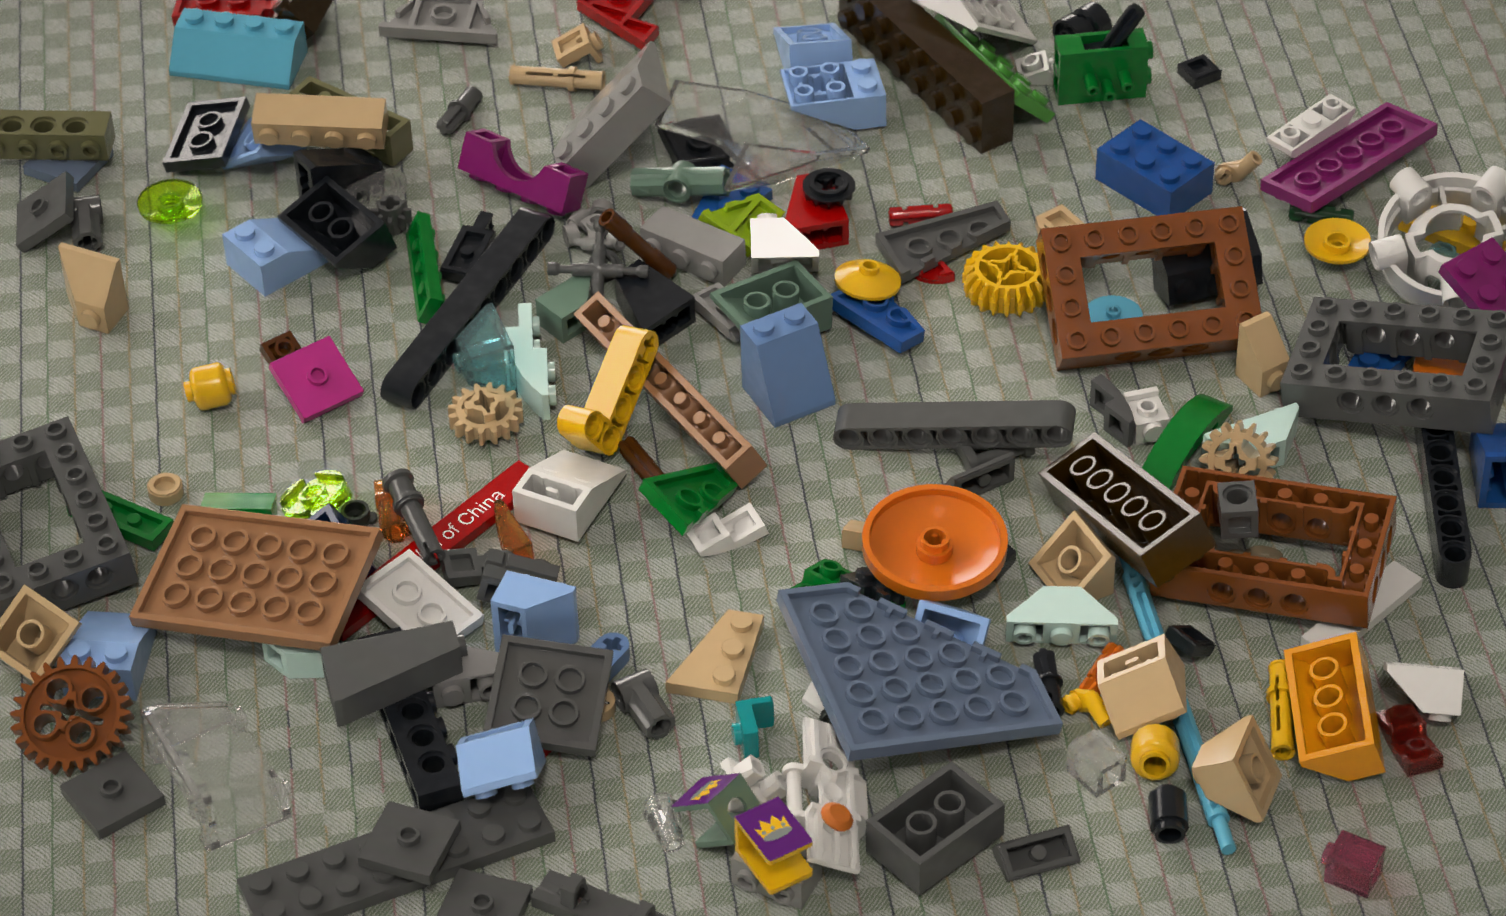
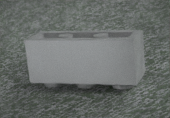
(695, 245)

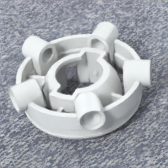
(1456, 196)

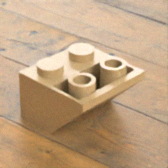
(1142, 685)

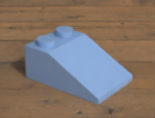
(812, 45)
(268, 254)
(118, 643)

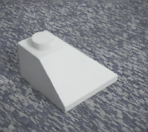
(779, 242)
(1430, 687)

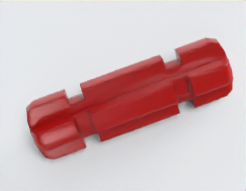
(916, 213)

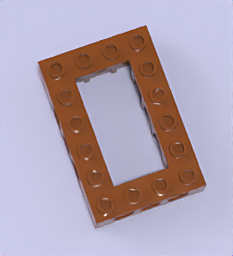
(1092, 344)
(1281, 586)

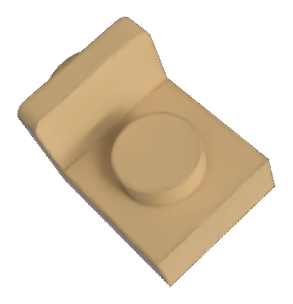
(576, 44)

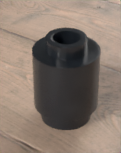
(1168, 813)

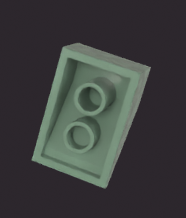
(773, 292)

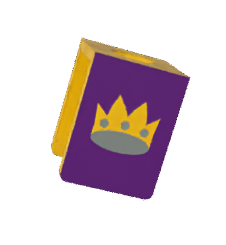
(771, 845)

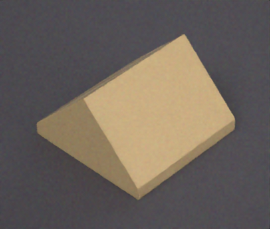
(1076, 559)

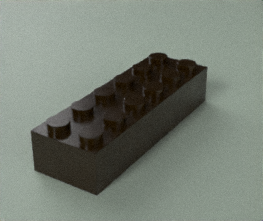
(1128, 509)

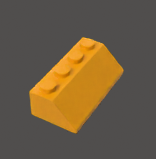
(1334, 708)

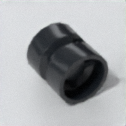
(1085, 19)

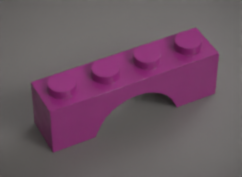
(490, 159)

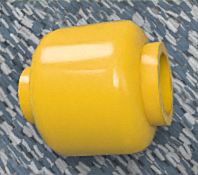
(210, 386)
(1155, 752)

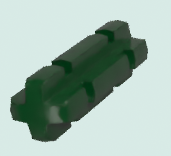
(1324, 212)

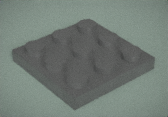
(556, 686)

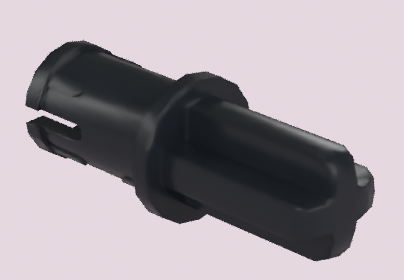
(1047, 670)

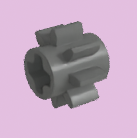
(394, 213)

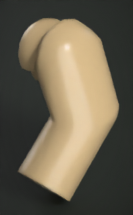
(1237, 170)

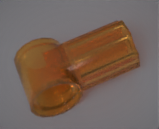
(392, 525)

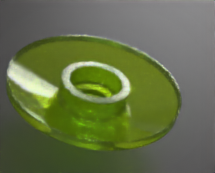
(169, 201)

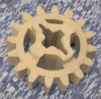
(485, 413)
(1240, 444)

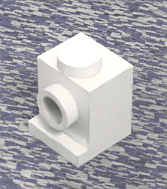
(1148, 414)

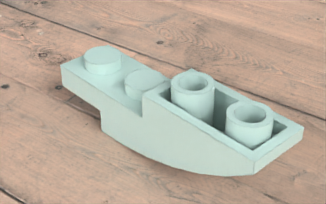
(532, 363)

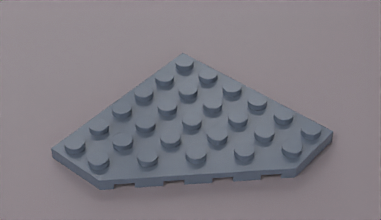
(907, 682)

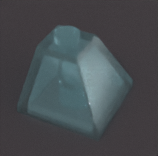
(486, 352)

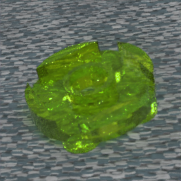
(305, 499)

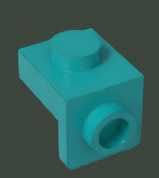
(751, 716)

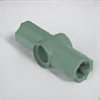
(679, 181)

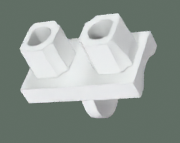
(753, 773)

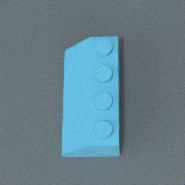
(237, 48)

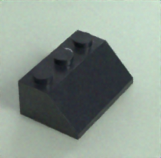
(338, 226)
(1187, 278)

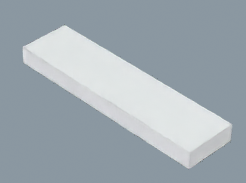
(1395, 588)

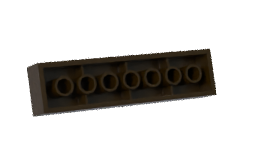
(935, 68)

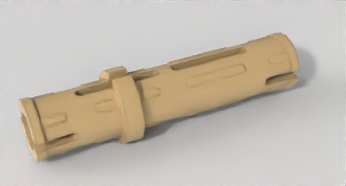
(557, 77)

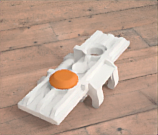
(842, 794)

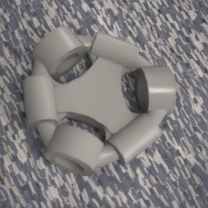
(585, 218)

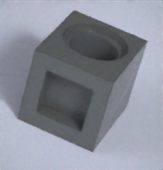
(1237, 509)

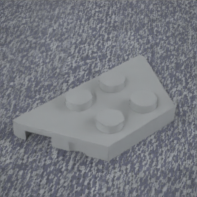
(441, 21)

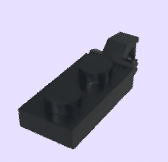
(468, 247)

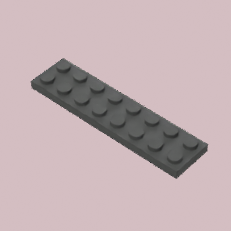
(335, 885)

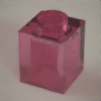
(1353, 863)

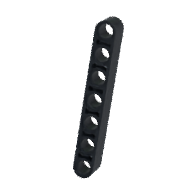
(1444, 506)

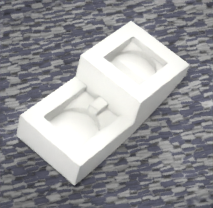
(735, 530)

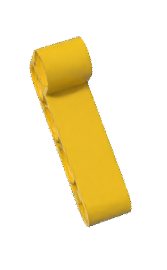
(614, 393)

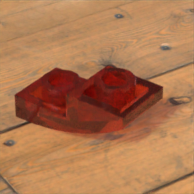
(1408, 739)

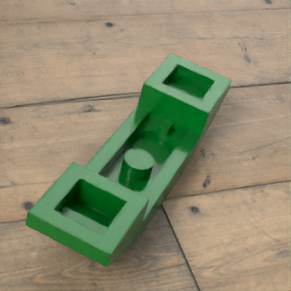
(1184, 436)

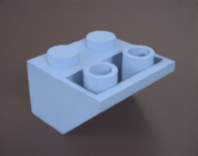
(534, 609)
(499, 759)

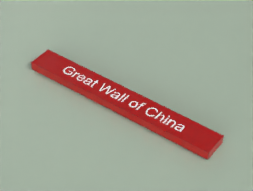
(454, 530)

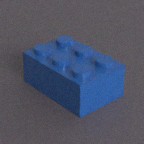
(1154, 170)

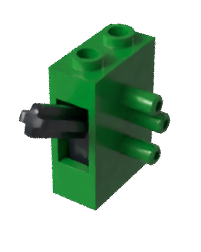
(1103, 62)

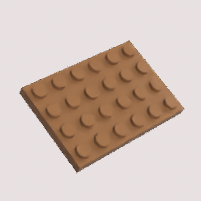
(257, 577)

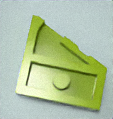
(736, 216)

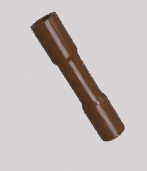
(624, 232)

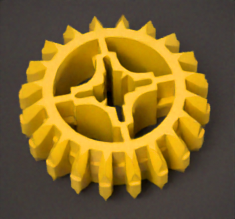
(1004, 279)

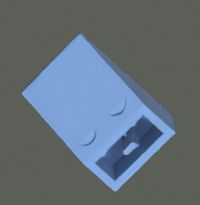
(838, 93)

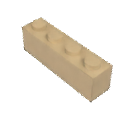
(319, 121)

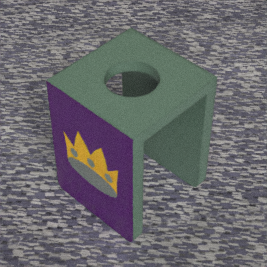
(715, 794)

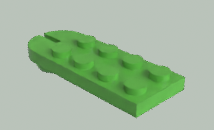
(1024, 97)

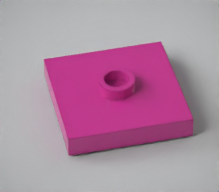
(316, 379)

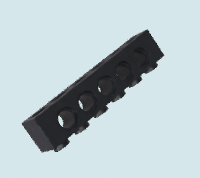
(421, 748)

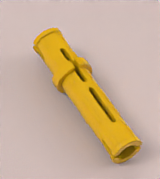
(1280, 712)

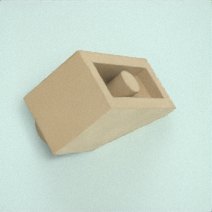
(1261, 355)

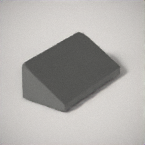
(987, 475)
(1036, 853)

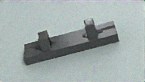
(560, 894)

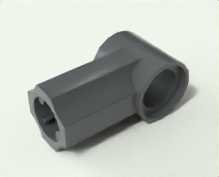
(87, 222)
(641, 698)

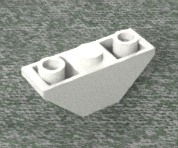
(1312, 126)

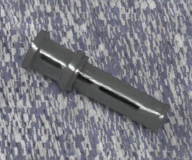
(409, 505)

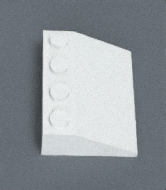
(984, 16)

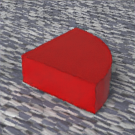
(939, 275)

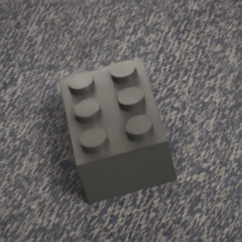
(935, 827)

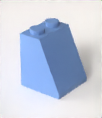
(785, 365)

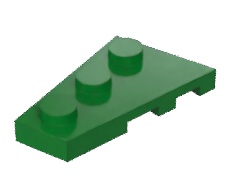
(688, 494)

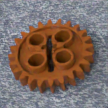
(60, 745)

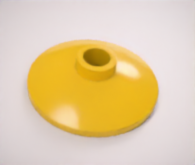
(1337, 241)
(867, 280)

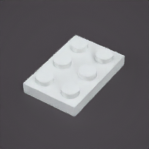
(414, 596)

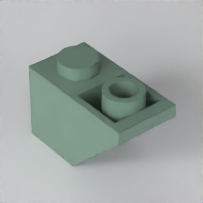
(559, 304)

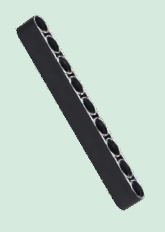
(485, 283)

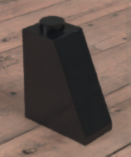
(339, 164)
(655, 303)

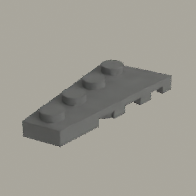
(941, 238)

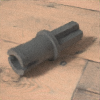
(459, 110)

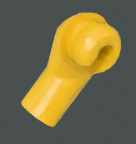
(1087, 702)

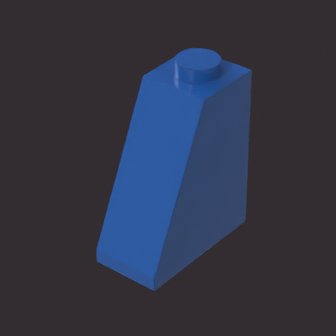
(1489, 467)

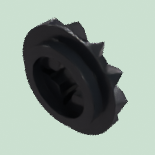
(826, 179)

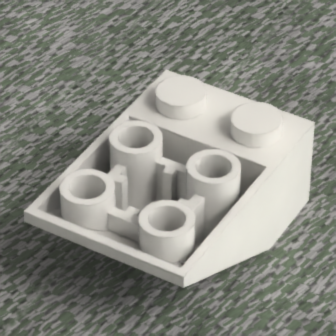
(564, 493)

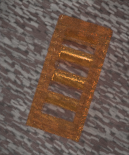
(510, 532)

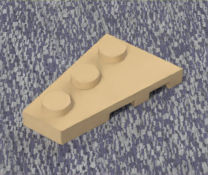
(721, 659)

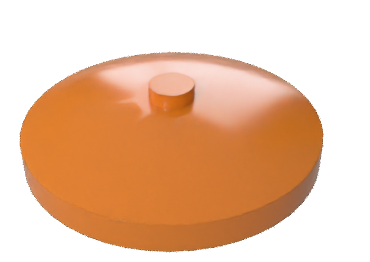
(934, 542)

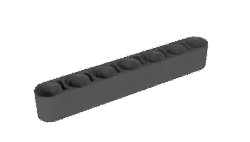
(953, 422)

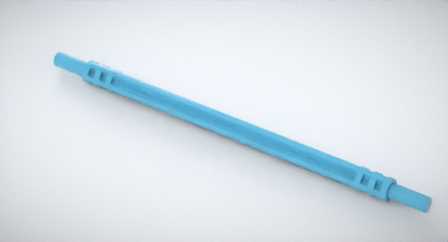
(1185, 724)

